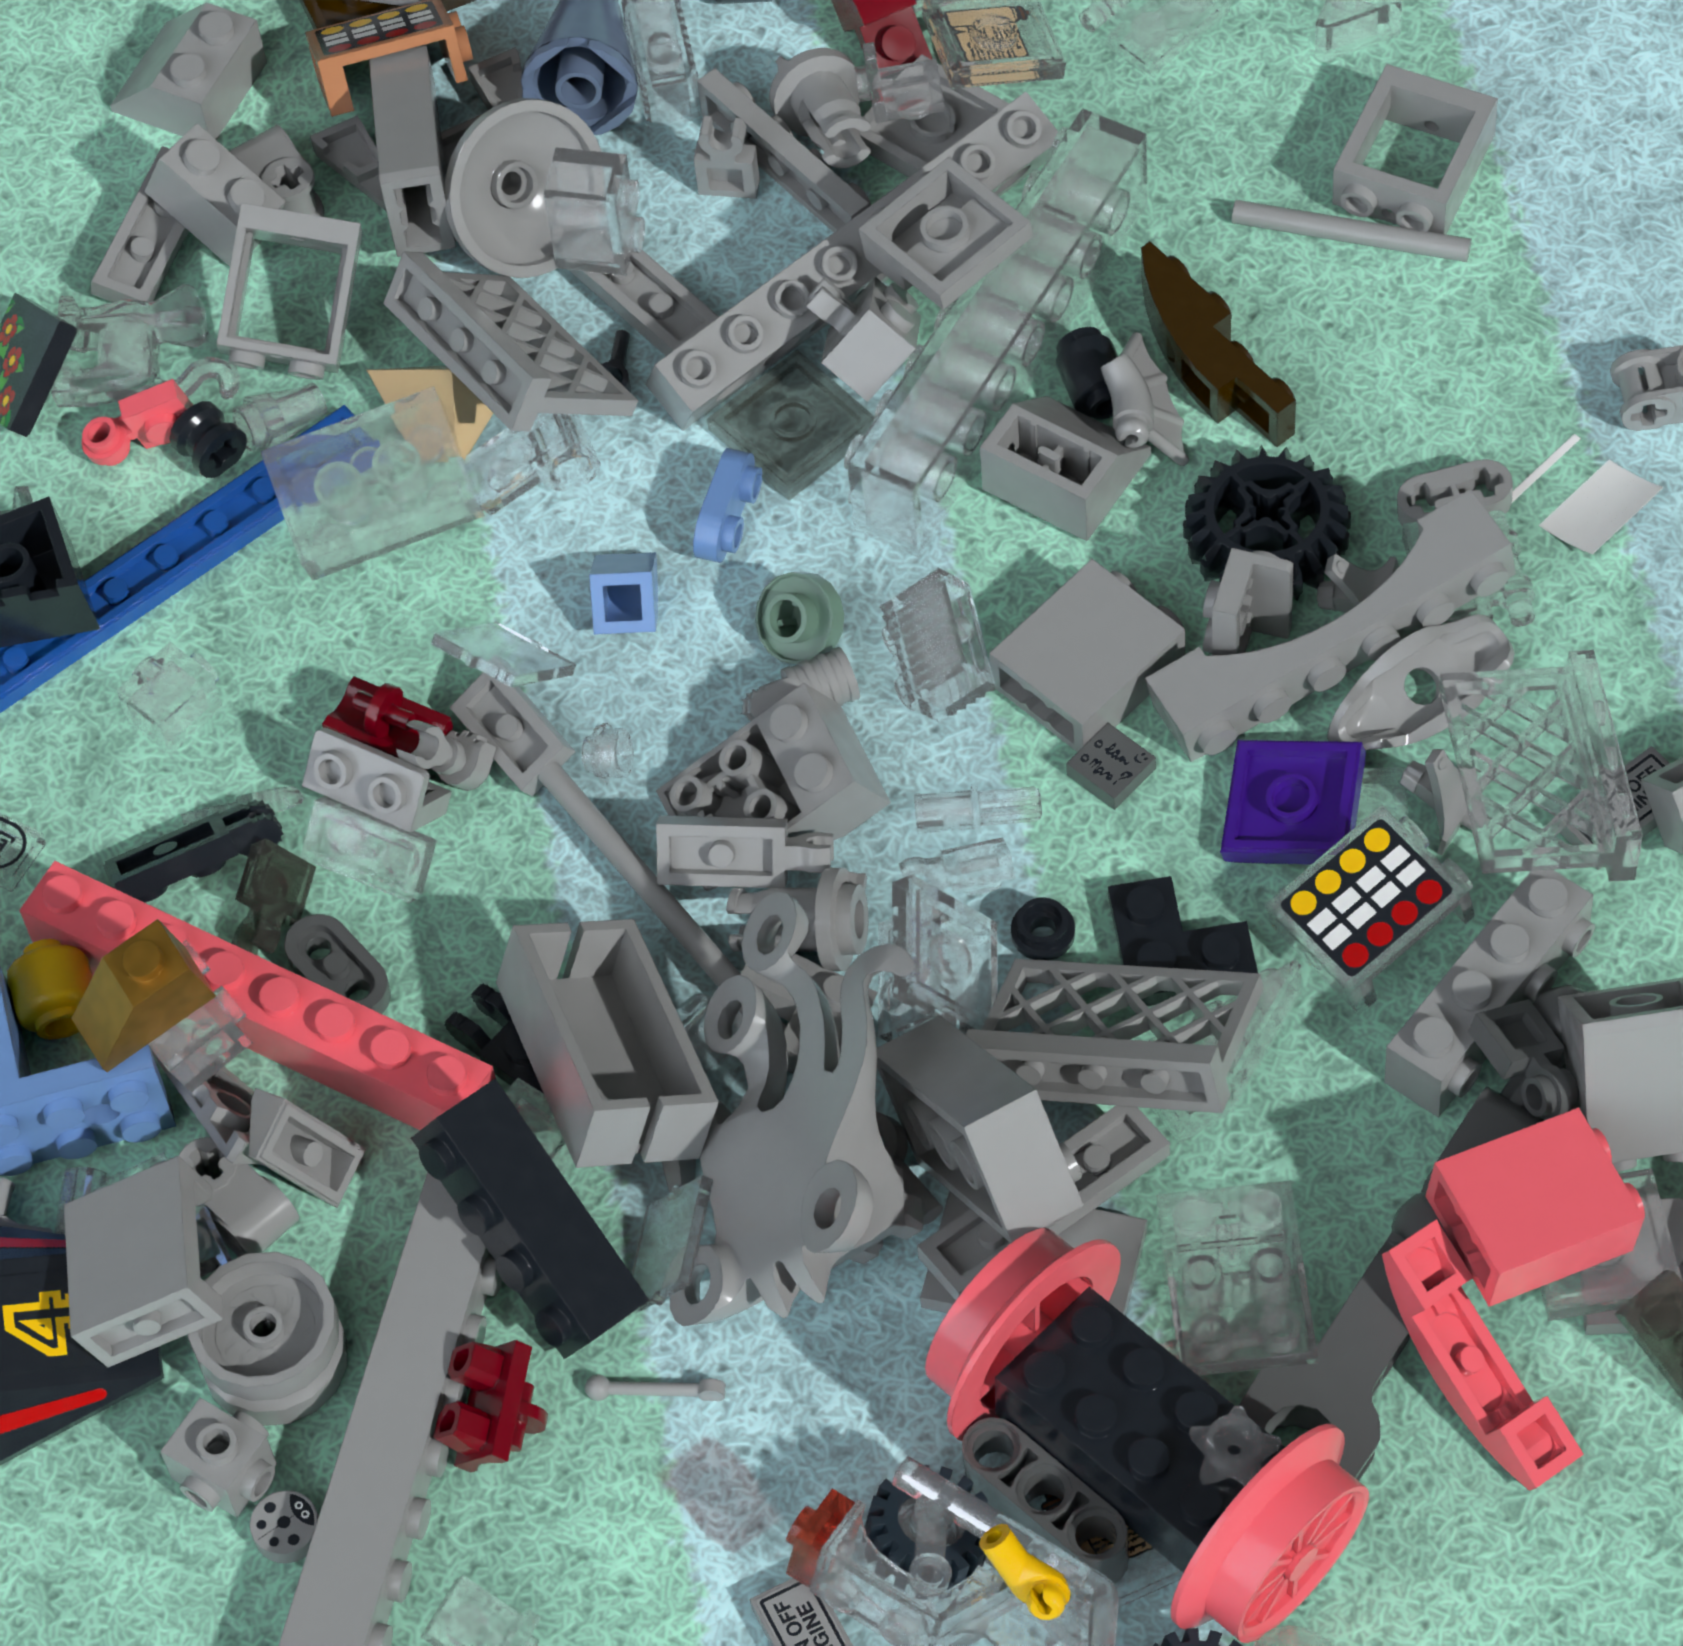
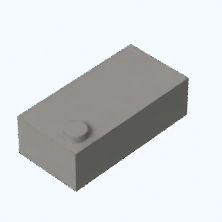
(979, 1129)

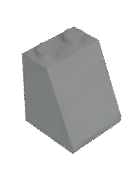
(1629, 1066)

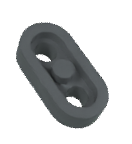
(345, 968)

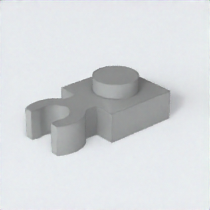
(725, 163)

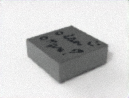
(1111, 766)

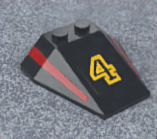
(44, 1372)

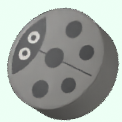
(284, 1526)

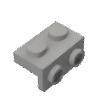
(1249, 598)
(373, 781)

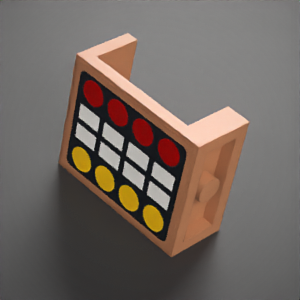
(382, 35)

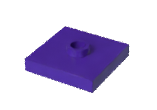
(1291, 800)

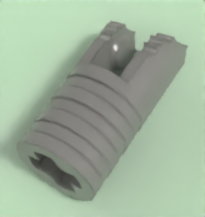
(826, 673)

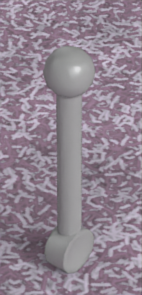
(599, 1388)

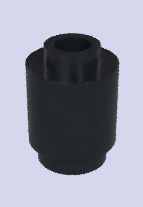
(1079, 365)

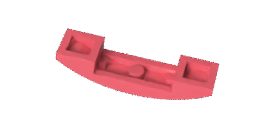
(1469, 1365)

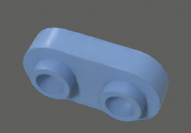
(720, 520)

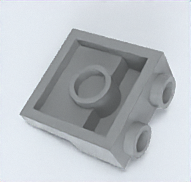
(943, 234)

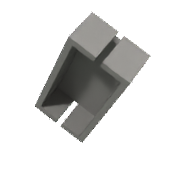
(606, 1043)

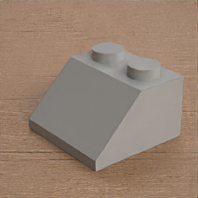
(194, 72)

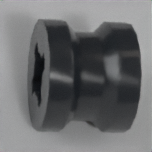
(208, 439)

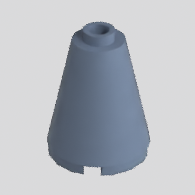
(584, 64)

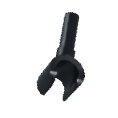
(616, 364)

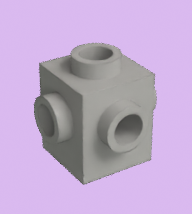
(220, 1458)

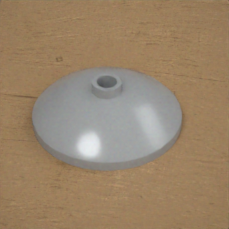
(510, 226)

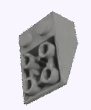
(784, 764)

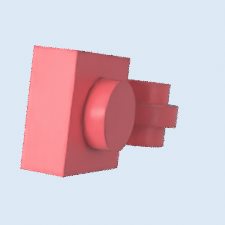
(143, 416)

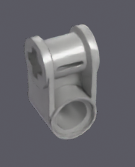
(282, 168)
(1658, 387)
(244, 1205)

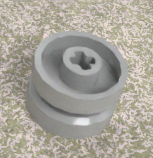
(278, 1342)

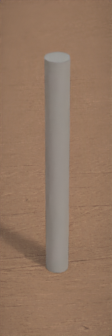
(1351, 230)

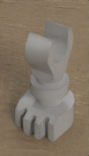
(457, 758)

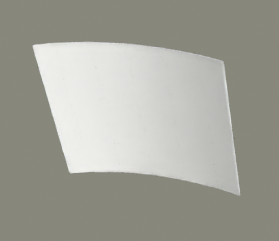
(1597, 506)

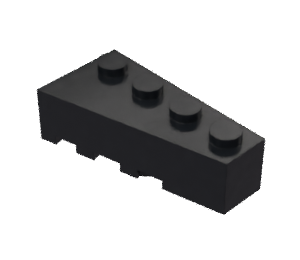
(40, 578)

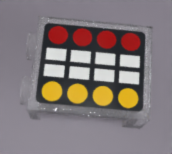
(1368, 904)

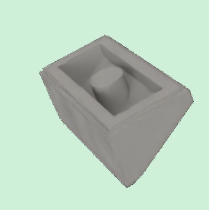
(302, 1147)

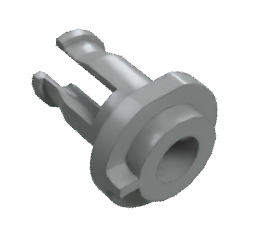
(821, 100)
(835, 915)

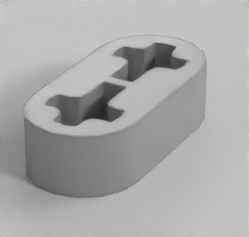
(1450, 482)

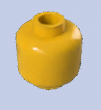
(48, 987)

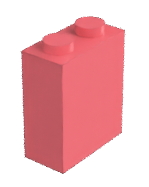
(1535, 1206)

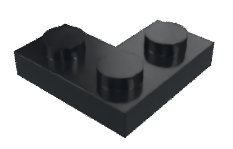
(1153, 936)

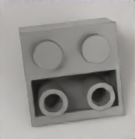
(1058, 464)

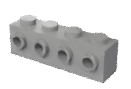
(1505, 964)

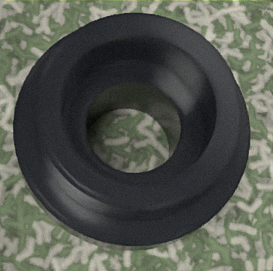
(1041, 913)

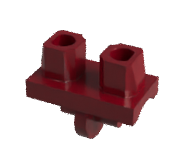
(380, 717)
(497, 1405)

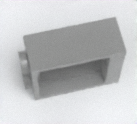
(1424, 106)
(300, 231)

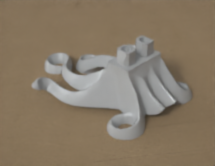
(800, 1172)

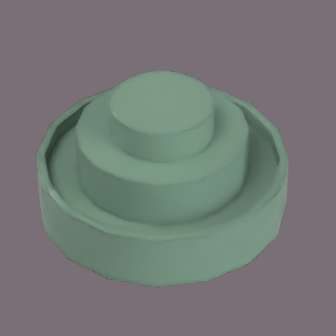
(799, 617)

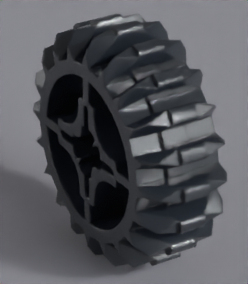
(1268, 503)

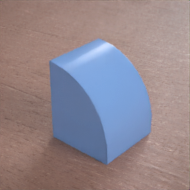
(624, 593)

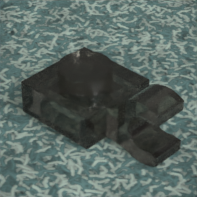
(276, 892)

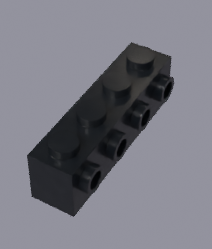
(528, 1219)

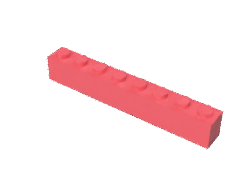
(286, 1013)

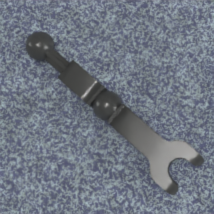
(1369, 1328)

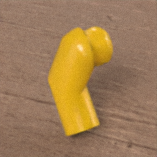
(1026, 1576)

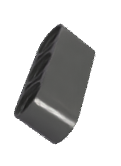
(1036, 1473)

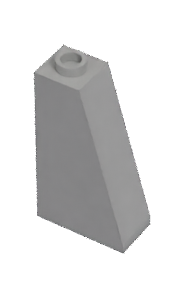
(410, 151)

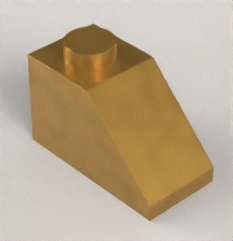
(139, 995)

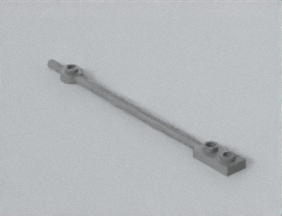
(532, 757)

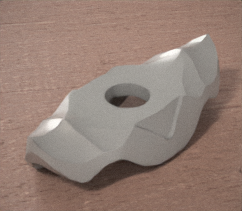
(1378, 706)

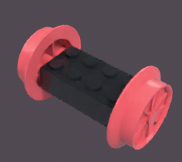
(1117, 1410)

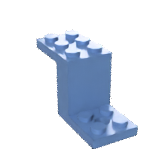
(72, 1106)

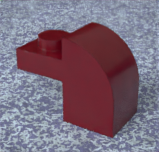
(887, 24)

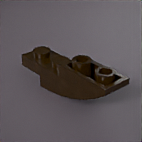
(1197, 344)

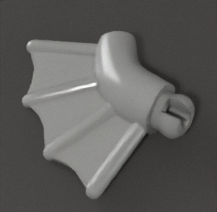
(1142, 402)

